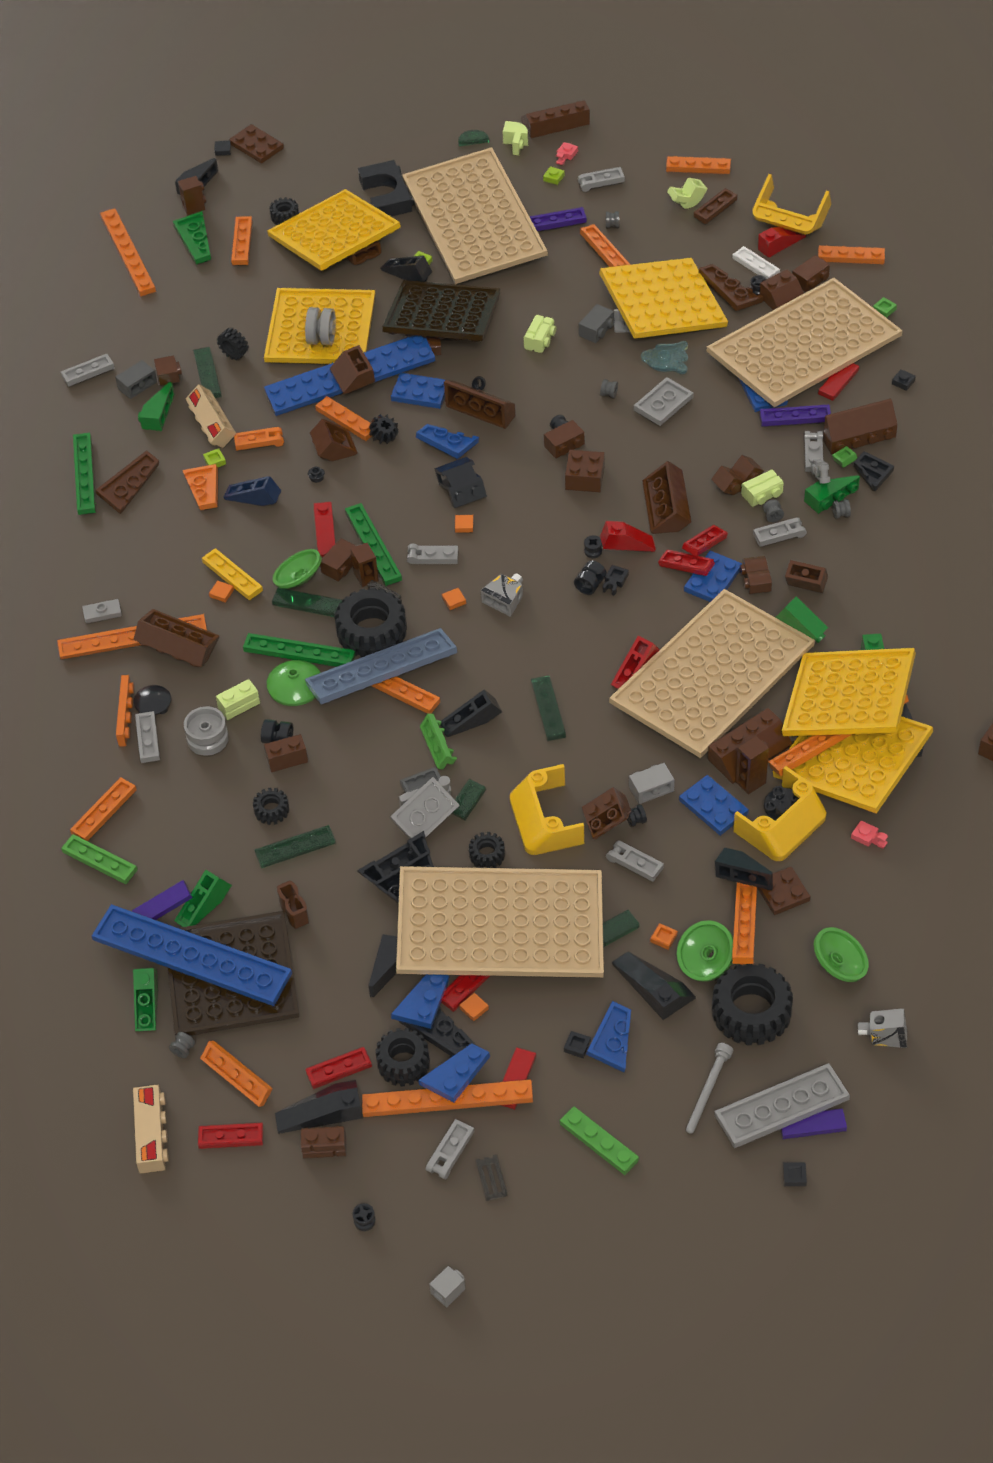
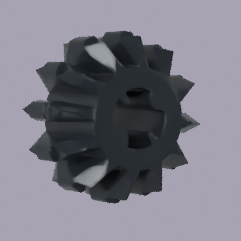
(383, 429)

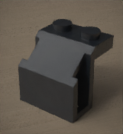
(461, 482)

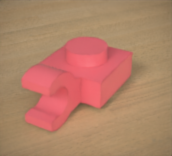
(566, 151)
(868, 834)

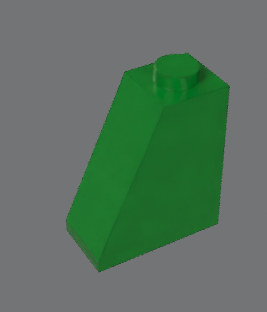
(802, 619)

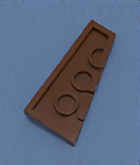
(729, 288)
(126, 483)

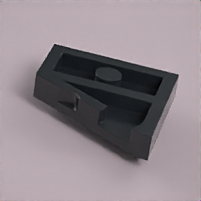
(873, 469)

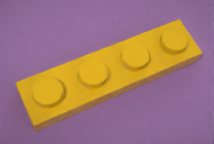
(232, 574)

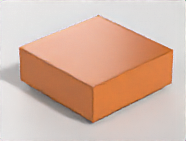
(463, 523)
(221, 591)
(453, 598)
(663, 936)
(474, 1007)

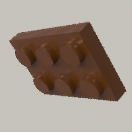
(256, 143)

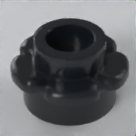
(316, 474)

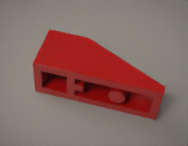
(777, 239)
(324, 527)
(625, 537)
(639, 654)

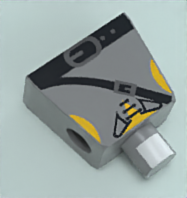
(503, 593)
(886, 1028)

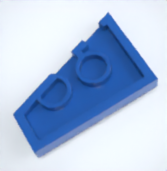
(448, 442)
(423, 1001)
(612, 1037)
(456, 1073)

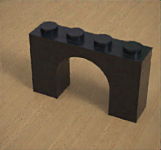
(389, 175)

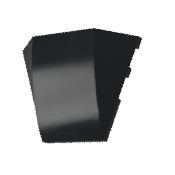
(386, 871)

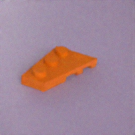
(204, 485)

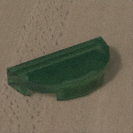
(473, 137)

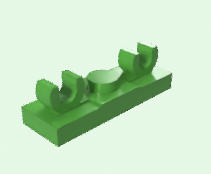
(436, 741)

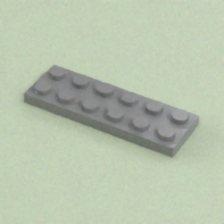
(781, 1105)

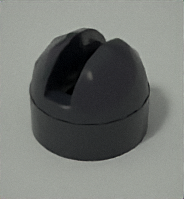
(475, 383)

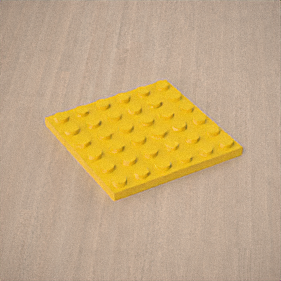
(333, 229)
(663, 297)
(287, 327)
(849, 692)
(864, 766)

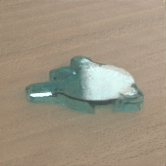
(667, 357)

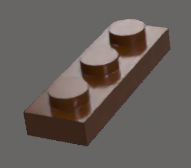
(715, 206)

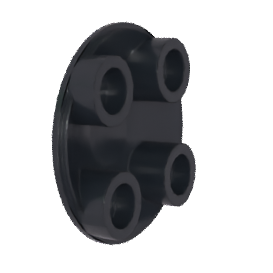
(152, 698)
(779, 801)

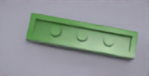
(99, 859)
(599, 1140)

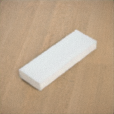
(755, 263)

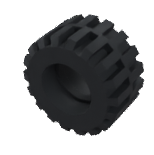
(402, 1042)

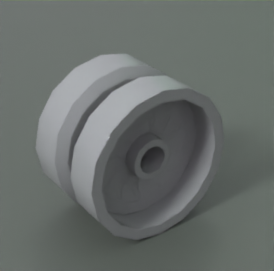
(320, 326)
(206, 731)

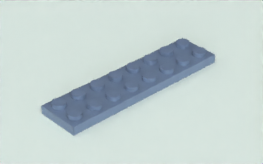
(380, 666)

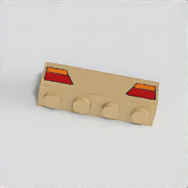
(210, 416)
(149, 1129)

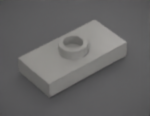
(102, 611)

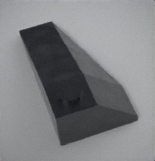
(655, 986)
(329, 1106)

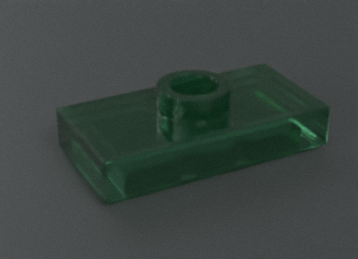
(468, 798)

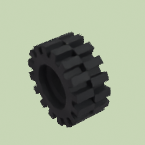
(278, 207)
(232, 343)
(273, 814)
(483, 841)

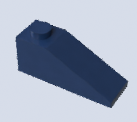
(256, 492)

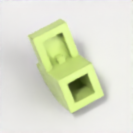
(515, 134)
(690, 194)

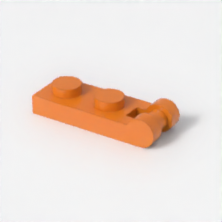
(259, 438)

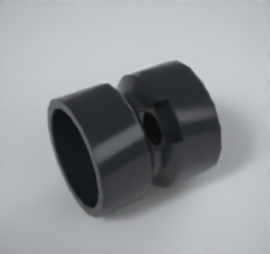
(590, 577)
(274, 731)

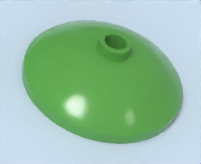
(297, 569)
(288, 685)
(695, 951)
(840, 954)

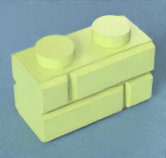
(539, 334)
(762, 488)
(237, 699)

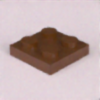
(786, 892)

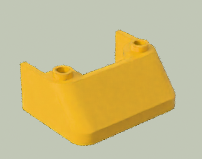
(768, 212)
(792, 828)
(541, 833)

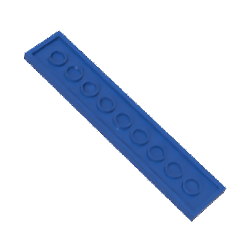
(320, 382)
(192, 955)

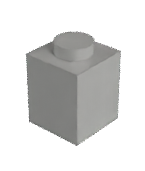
(447, 1286)

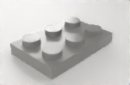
(663, 401)
(424, 809)

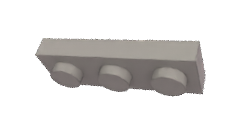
(87, 370)
(147, 737)

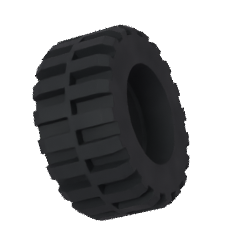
(368, 605)
(756, 981)

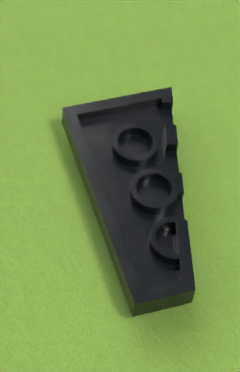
(443, 1034)

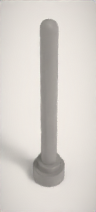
(723, 1053)

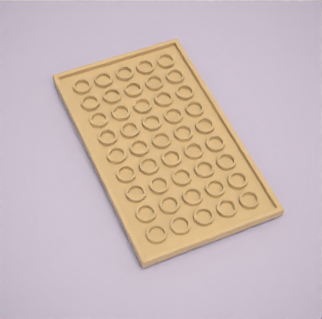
(474, 215)
(804, 341)
(712, 672)
(500, 922)

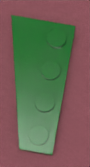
(194, 236)

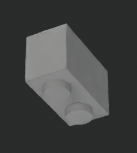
(651, 783)

